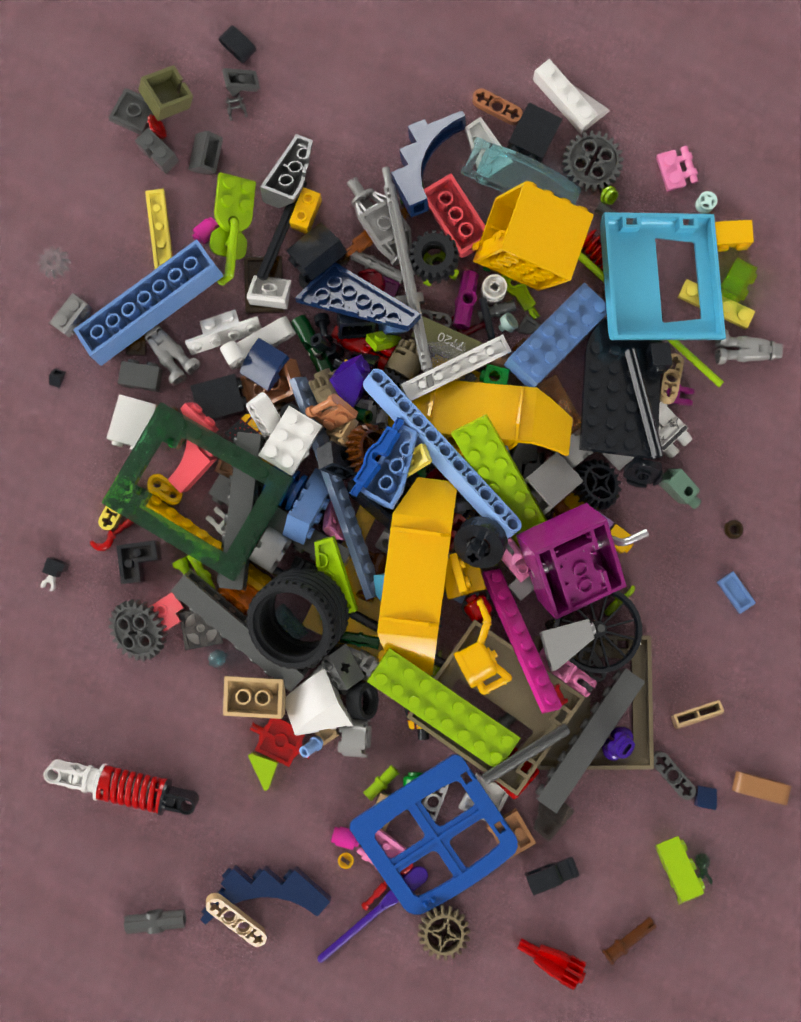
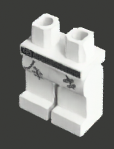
(670, 430)

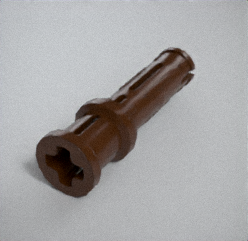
(621, 946)

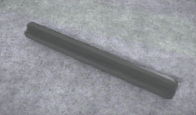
(526, 753)

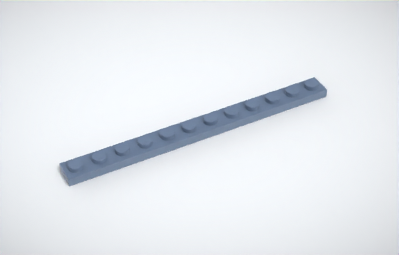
(340, 499)

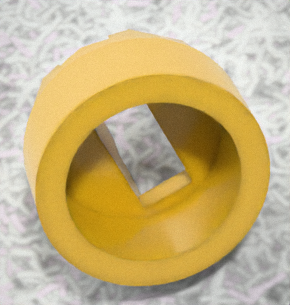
(347, 856)

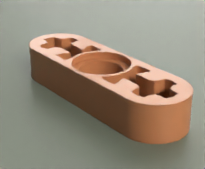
(496, 99)

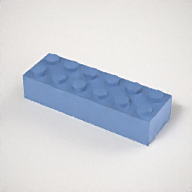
(557, 336)

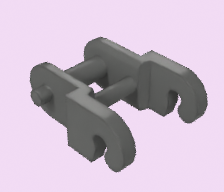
(242, 106)

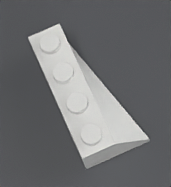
(572, 102)

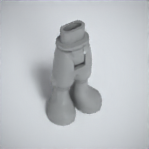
(749, 349)
(166, 350)

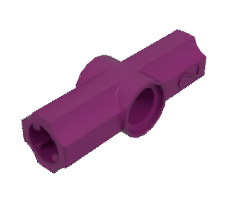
(464, 310)

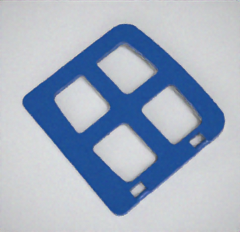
(436, 837)

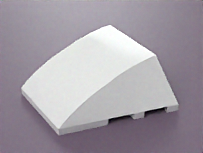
(316, 705)

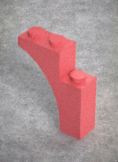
(195, 459)

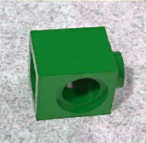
(499, 372)

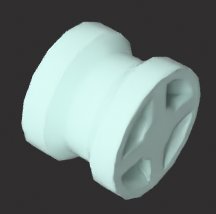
(709, 199)

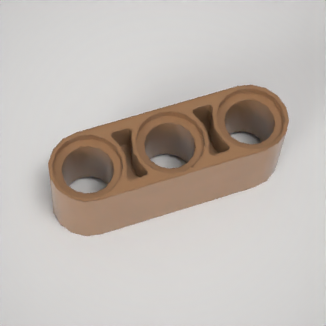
(761, 788)

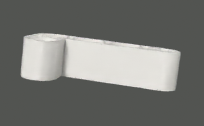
(274, 334)
(264, 415)

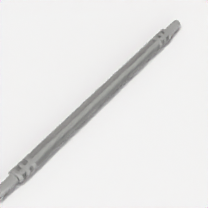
(407, 273)

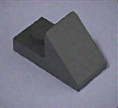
(240, 80)

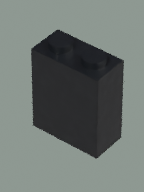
(534, 132)
(316, 251)
(220, 397)

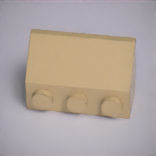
(254, 697)

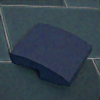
(263, 364)

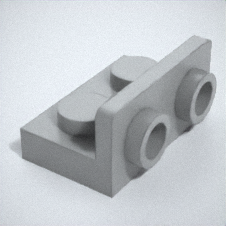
(71, 315)

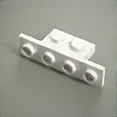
(221, 330)

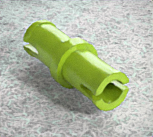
(381, 783)

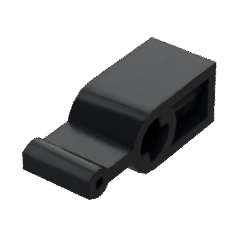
(551, 875)

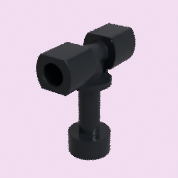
(324, 340)

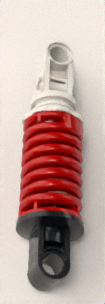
(121, 788)

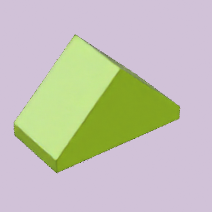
(264, 768)

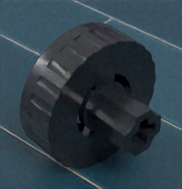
(476, 550)

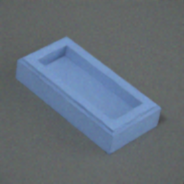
(736, 592)

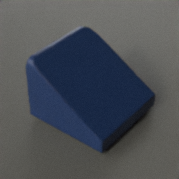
(706, 797)

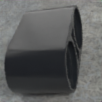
(237, 44)

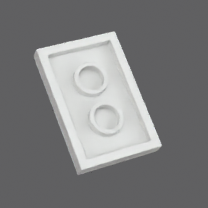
(290, 441)

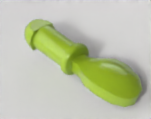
(616, 603)

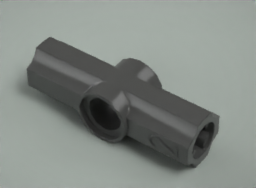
(155, 921)

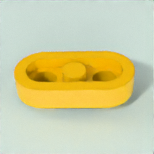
(165, 489)

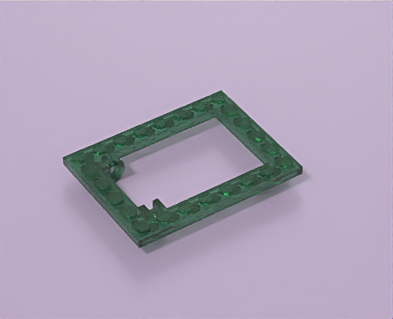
(173, 429)

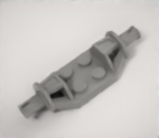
(377, 220)

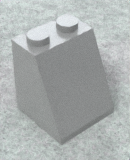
(552, 482)
(566, 641)

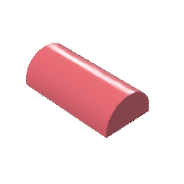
(455, 214)

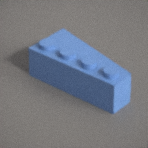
(307, 509)

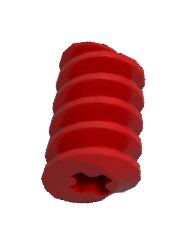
(594, 248)

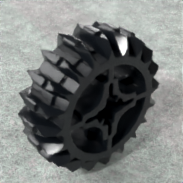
(607, 484)

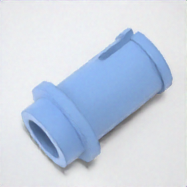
(314, 744)

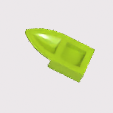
(382, 341)

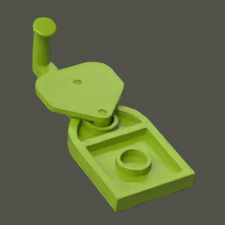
(233, 202)

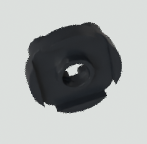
(643, 472)

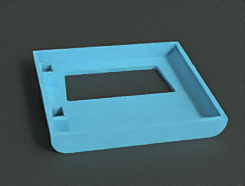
(633, 277)

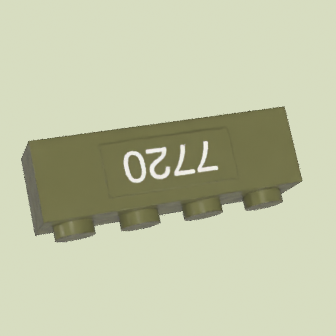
(439, 333)

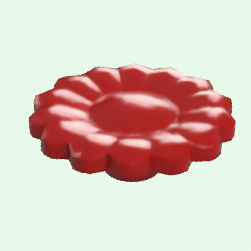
(157, 127)

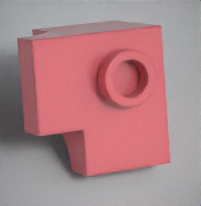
(168, 609)

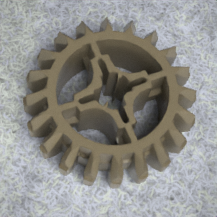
(451, 934)

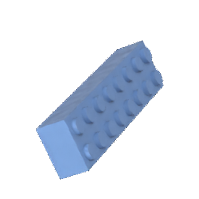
(148, 303)

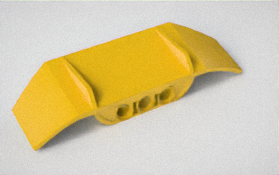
(515, 411)
(417, 571)

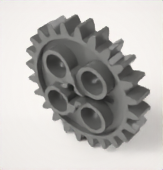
(607, 168)
(137, 629)

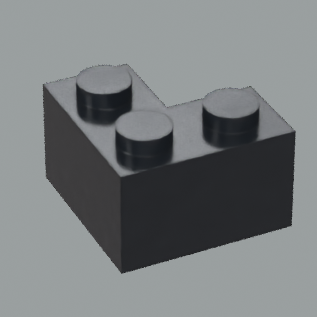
(132, 558)

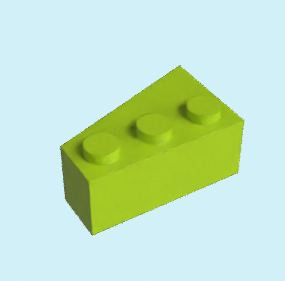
(680, 869)

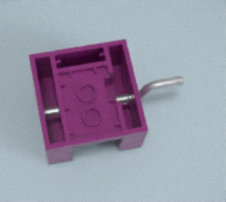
(573, 559)

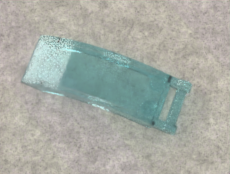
(506, 169)

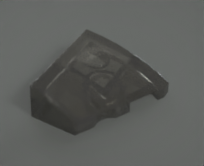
(550, 823)

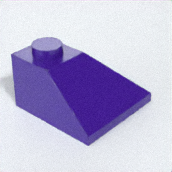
(349, 379)

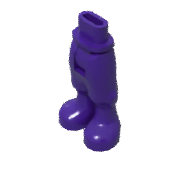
(621, 747)

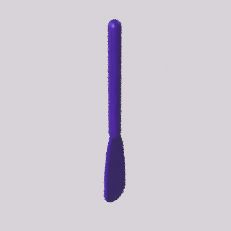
(414, 879)

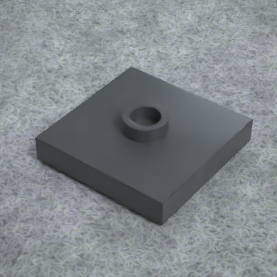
(131, 112)

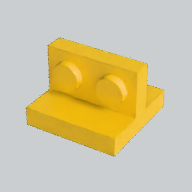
(462, 578)

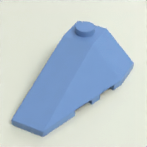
(391, 479)

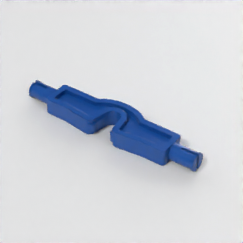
(381, 447)

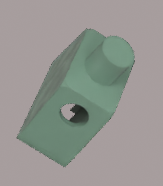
(680, 487)

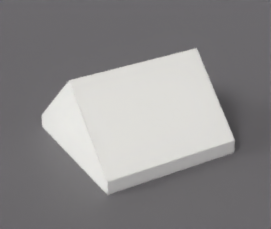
(269, 293)

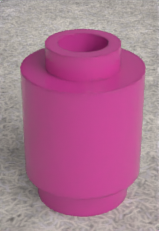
(204, 229)
(344, 838)

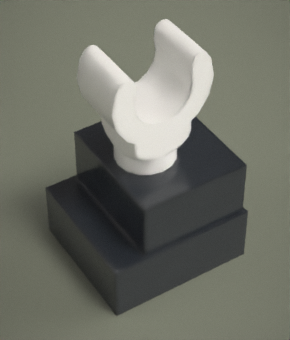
(53, 568)

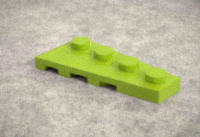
(331, 564)

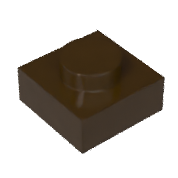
(137, 348)

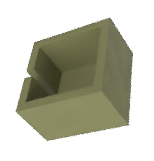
(162, 95)

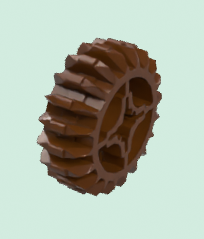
(360, 441)

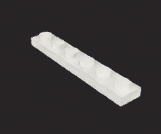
(456, 367)

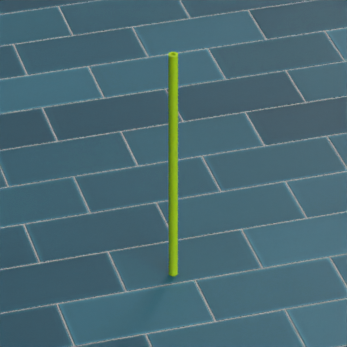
(676, 343)

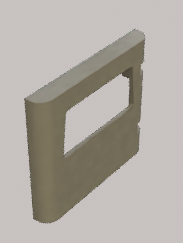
(513, 697)
(642, 711)

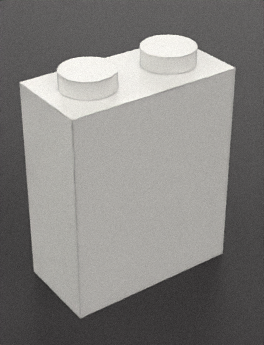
(129, 421)

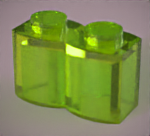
(738, 279)

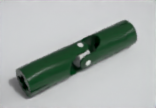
(305, 332)

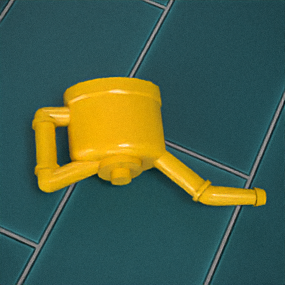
(479, 662)

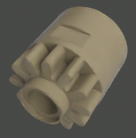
(404, 360)
(321, 386)

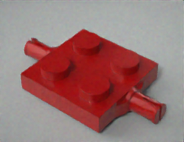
(278, 741)

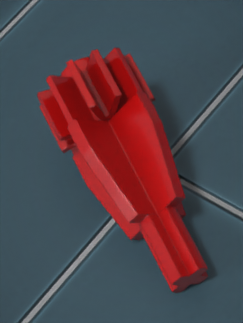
(556, 963)

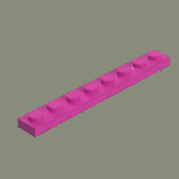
(521, 641)

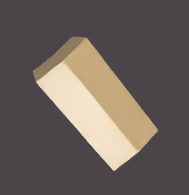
(719, 710)

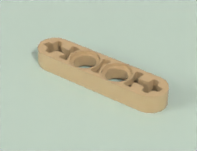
(234, 921)

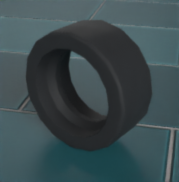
(370, 701)

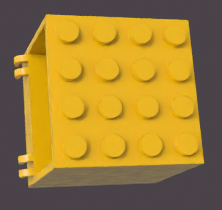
(533, 237)

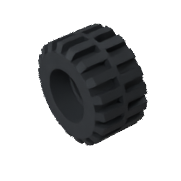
(429, 242)

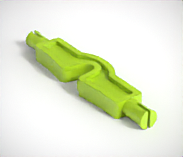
(523, 297)

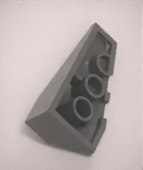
(288, 174)

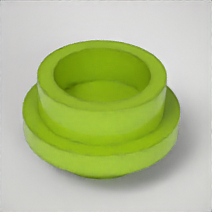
(609, 195)

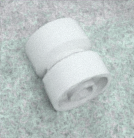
(494, 289)

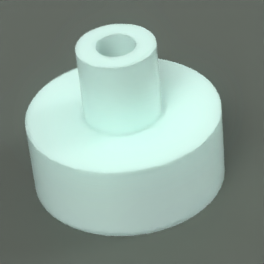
(508, 323)

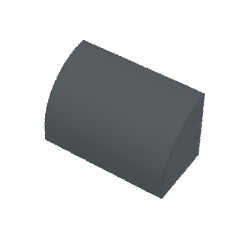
(205, 153)

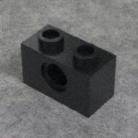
(334, 460)

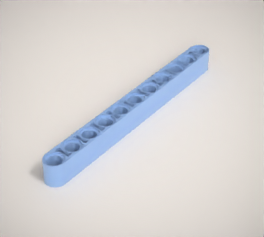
(442, 453)

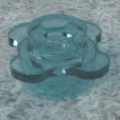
(217, 658)

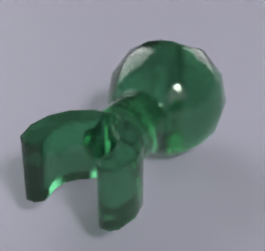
(703, 863)

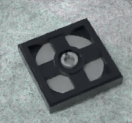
(197, 632)

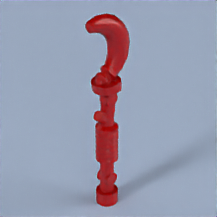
(111, 535)
(381, 888)

